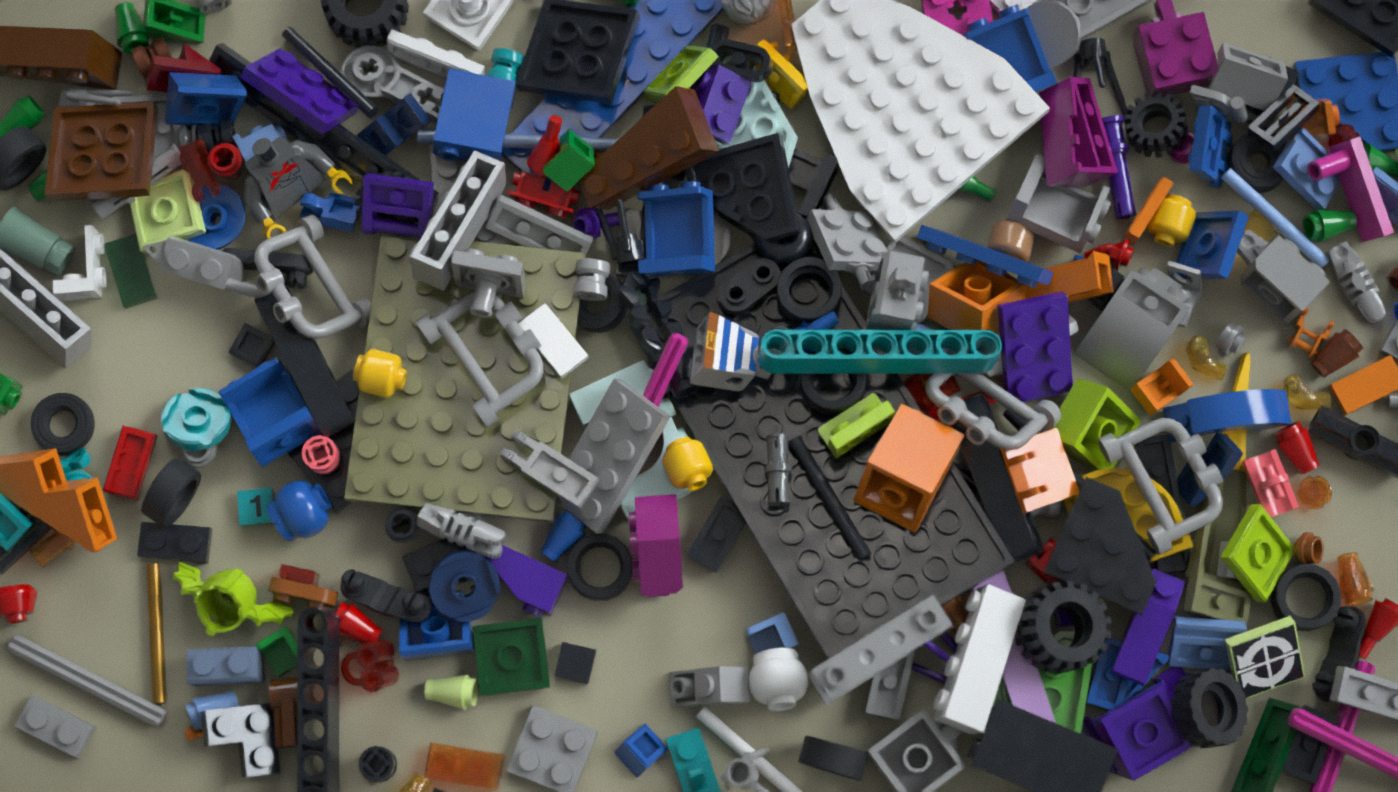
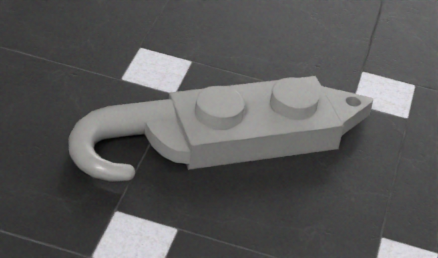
(202, 265)

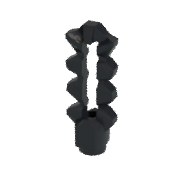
(648, 338)

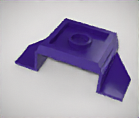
(1141, 728)

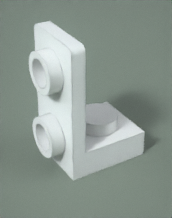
(75, 285)

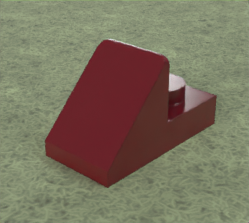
(188, 62)

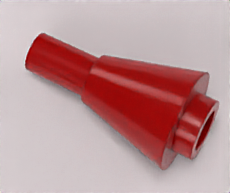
(546, 147)
(1380, 623)

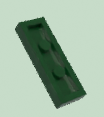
(1267, 749)

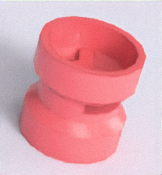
(324, 460)

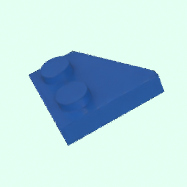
(1111, 690)

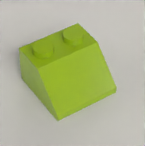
(1088, 415)

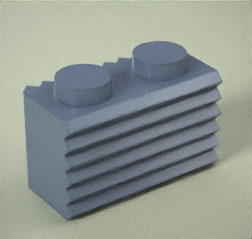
(225, 666)

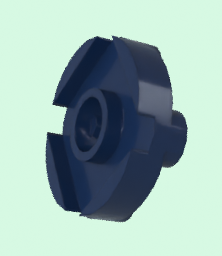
(455, 603)

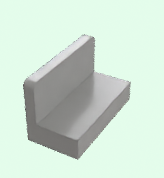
(1249, 76)

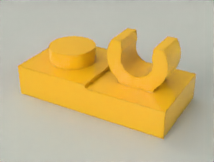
(785, 77)

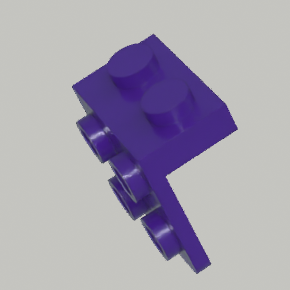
(722, 100)

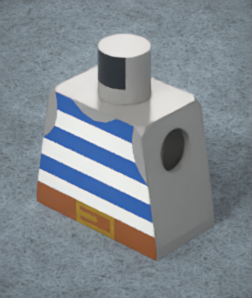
(725, 355)

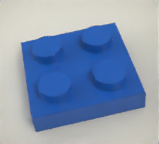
(1213, 243)

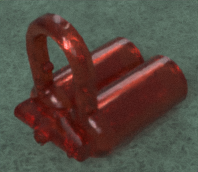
(378, 661)

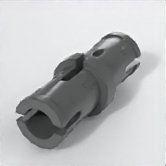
(778, 469)

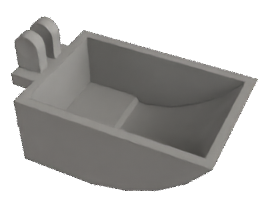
(1134, 326)

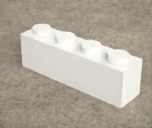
(979, 659)

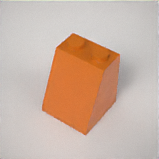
(908, 467)

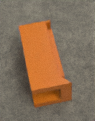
(1078, 279)

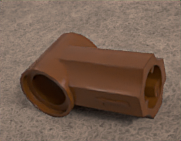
(284, 704)

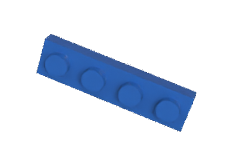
(996, 261)

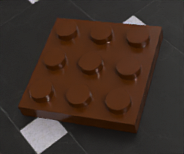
(101, 151)

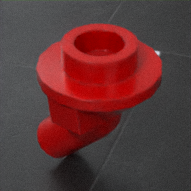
(1118, 253)

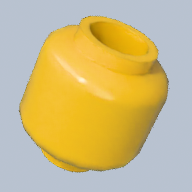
(1172, 221)
(379, 373)
(687, 464)

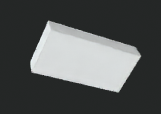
(557, 343)

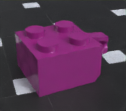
(1174, 51)
(656, 545)

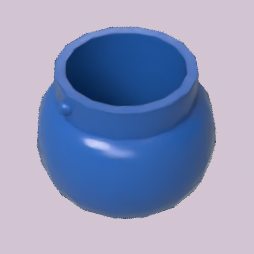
(299, 510)

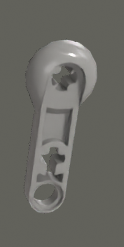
(390, 79)

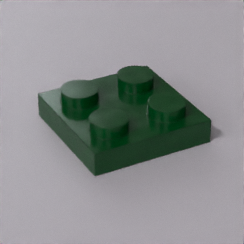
(511, 657)

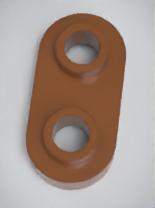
(287, 590)

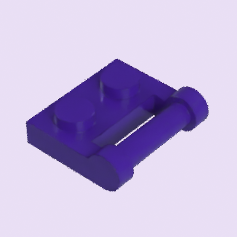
(396, 197)

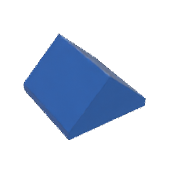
(203, 98)
(435, 637)

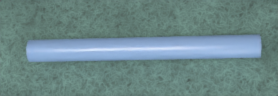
(1275, 218)

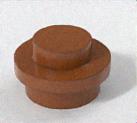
(1309, 548)

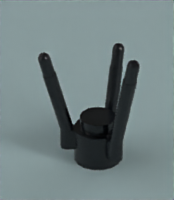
(1095, 57)
(628, 247)

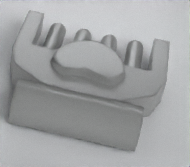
(1229, 107)

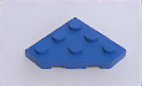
(1363, 91)

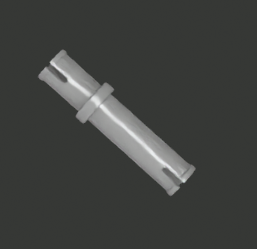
(162, 165)

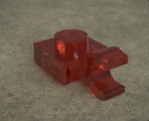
(195, 161)

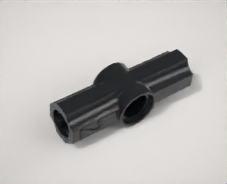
(1341, 432)

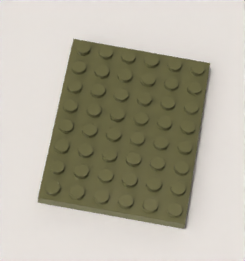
(428, 436)

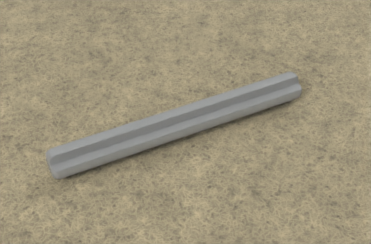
(86, 680)

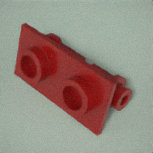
(531, 191)

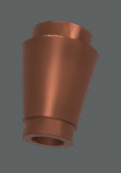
(1338, 352)

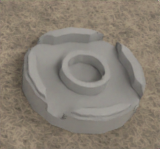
(1056, 30)

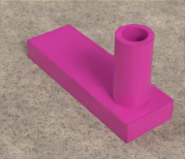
(1359, 186)

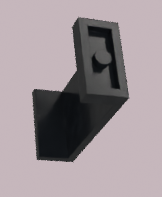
(1040, 753)

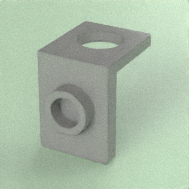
(1190, 288)

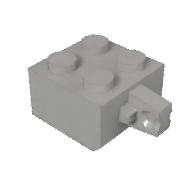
(1279, 275)
(897, 292)
(918, 755)

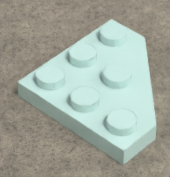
(761, 118)

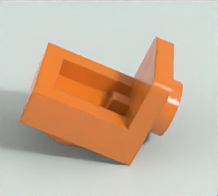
(1322, 121)
(1161, 386)

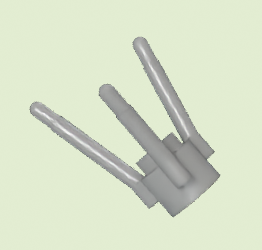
(84, 96)
(743, 772)

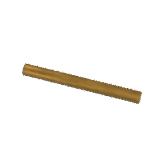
(156, 634)

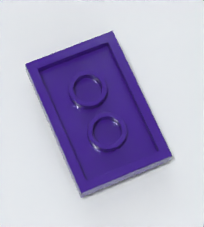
(299, 90)
(1036, 346)

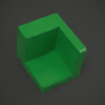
(571, 161)
(280, 650)

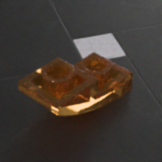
(464, 766)

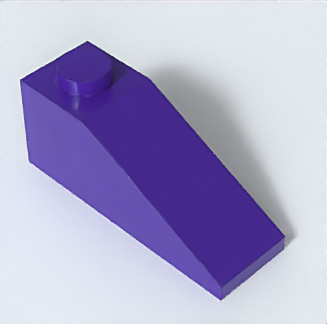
(530, 581)
(1146, 632)

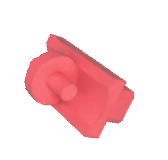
(1270, 483)

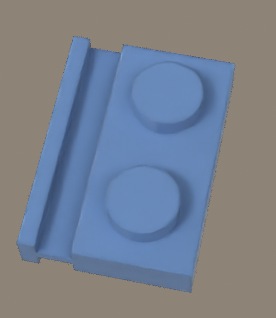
(1293, 166)
(1202, 642)

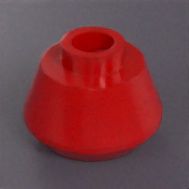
(17, 602)

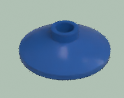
(233, 217)

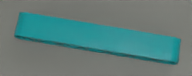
(865, 360)

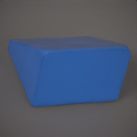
(641, 750)

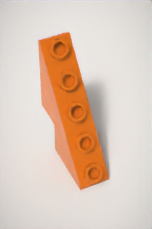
(71, 507)

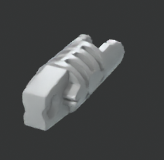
(1357, 282)
(462, 530)

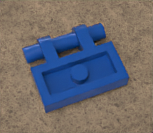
(1210, 145)

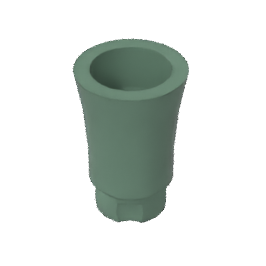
(33, 242)

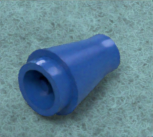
(562, 535)

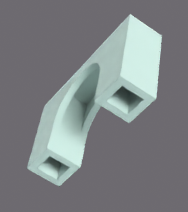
(655, 480)

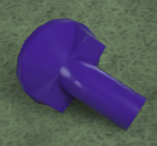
(588, 222)

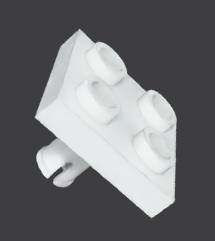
(468, 19)

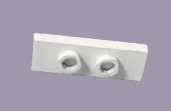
(426, 56)

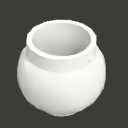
(778, 678)

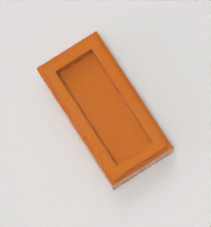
(1148, 210)
(1366, 385)

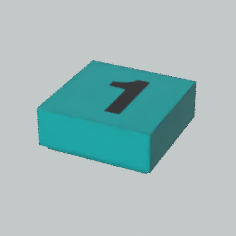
(253, 506)

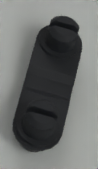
(294, 265)
(384, 597)
(1343, 649)

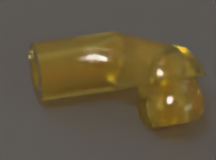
(1201, 360)
(1302, 397)

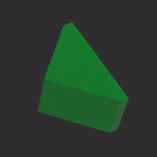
(174, 21)

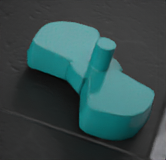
(77, 460)

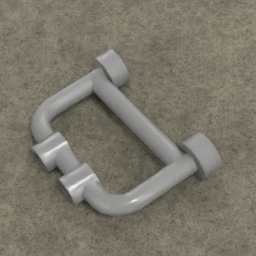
(289, 308)
(525, 341)
(1041, 417)
(1191, 449)

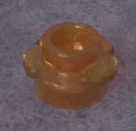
(1323, 488)

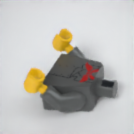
(281, 176)

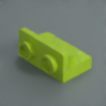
(856, 424)

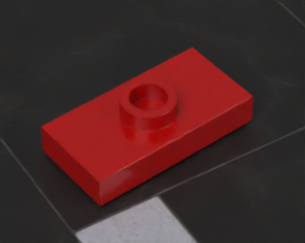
(130, 463)

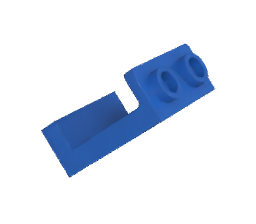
(1017, 43)
(473, 116)
(678, 230)
(269, 411)

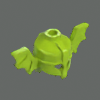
(227, 598)

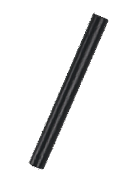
(330, 72)
(829, 497)

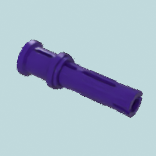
(1120, 182)

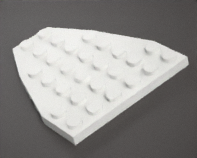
(907, 104)

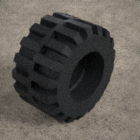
(367, 28)
(1087, 620)

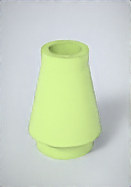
(453, 691)

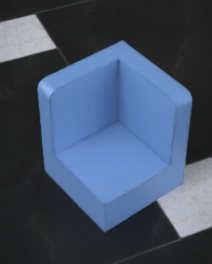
(772, 634)

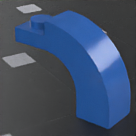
(1232, 411)

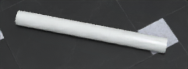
(741, 747)

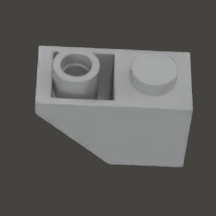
(709, 686)

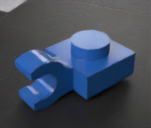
(334, 212)

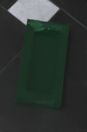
(130, 271)

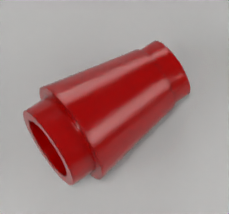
(223, 155)
(1297, 446)
(356, 624)

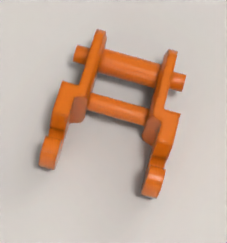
(1300, 329)

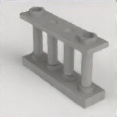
(879, 650)

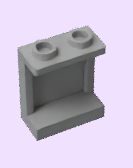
(1058, 213)

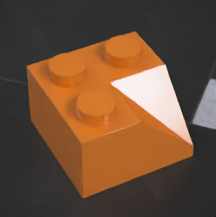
(970, 297)

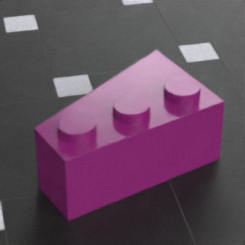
(1075, 136)

